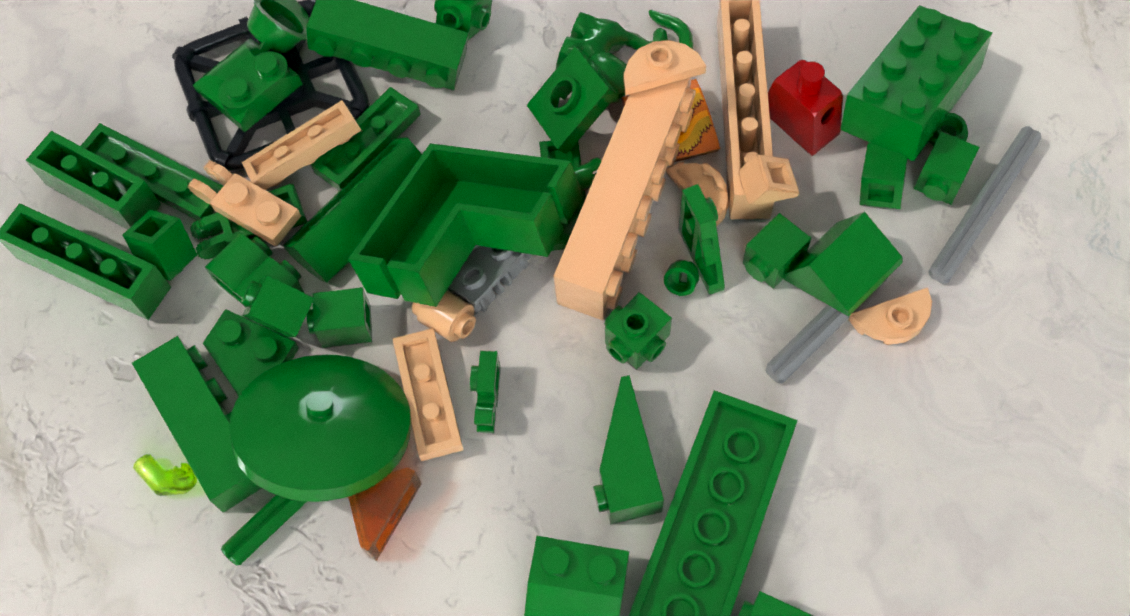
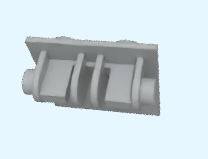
(483, 274)

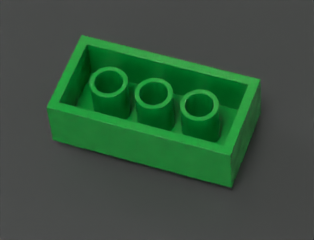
(915, 82)

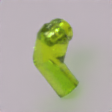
(165, 482)

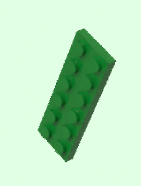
(715, 511)

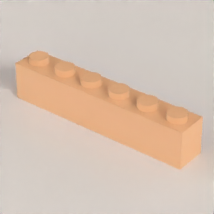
(743, 98)

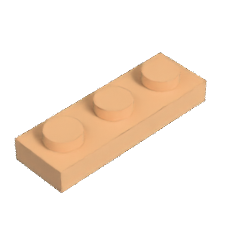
(301, 146)
(427, 394)

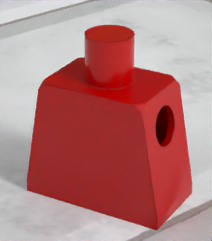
(806, 105)

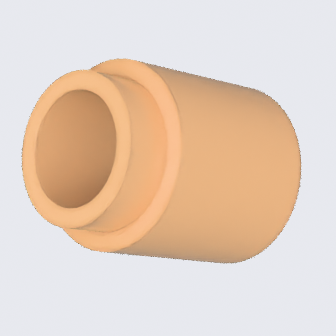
(450, 319)

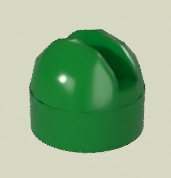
(673, 276)

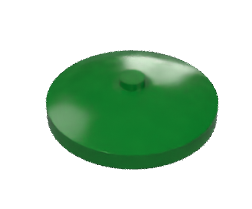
(320, 427)

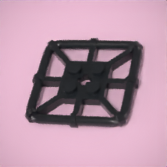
(300, 100)

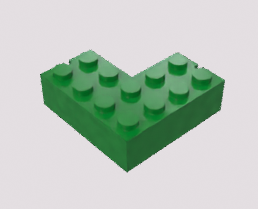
(459, 202)

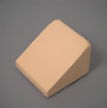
(768, 180)

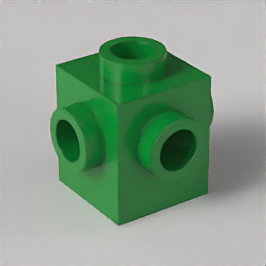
(464, 15)
(637, 331)

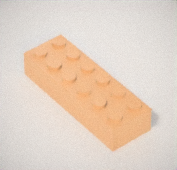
(622, 198)

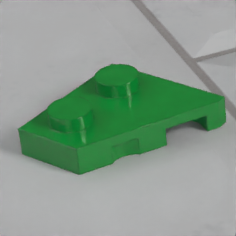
(700, 236)
(246, 349)

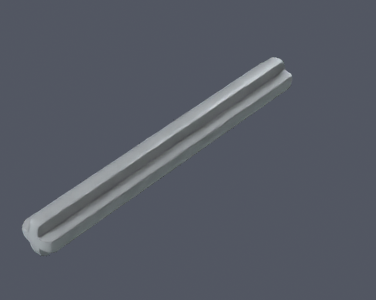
(984, 205)

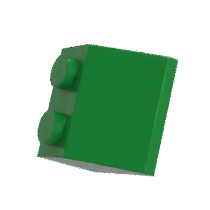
(575, 579)

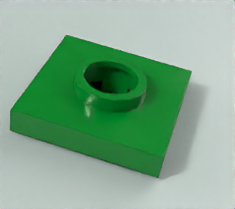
(587, 102)

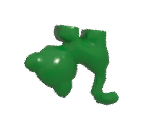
(602, 39)

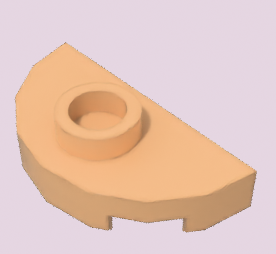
(661, 64)
(707, 178)
(895, 319)

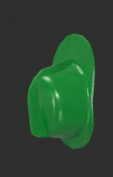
(278, 24)

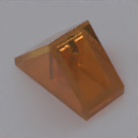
(382, 508)

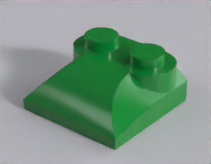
(248, 84)

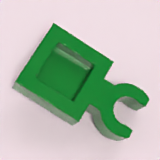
(486, 381)

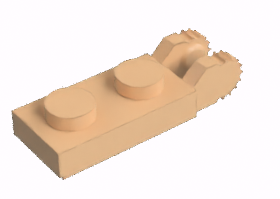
(247, 204)

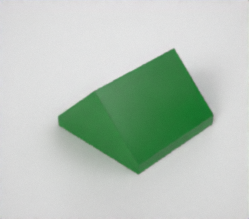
(846, 264)

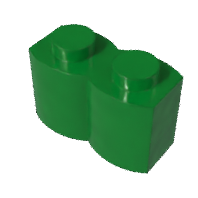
(248, 261)

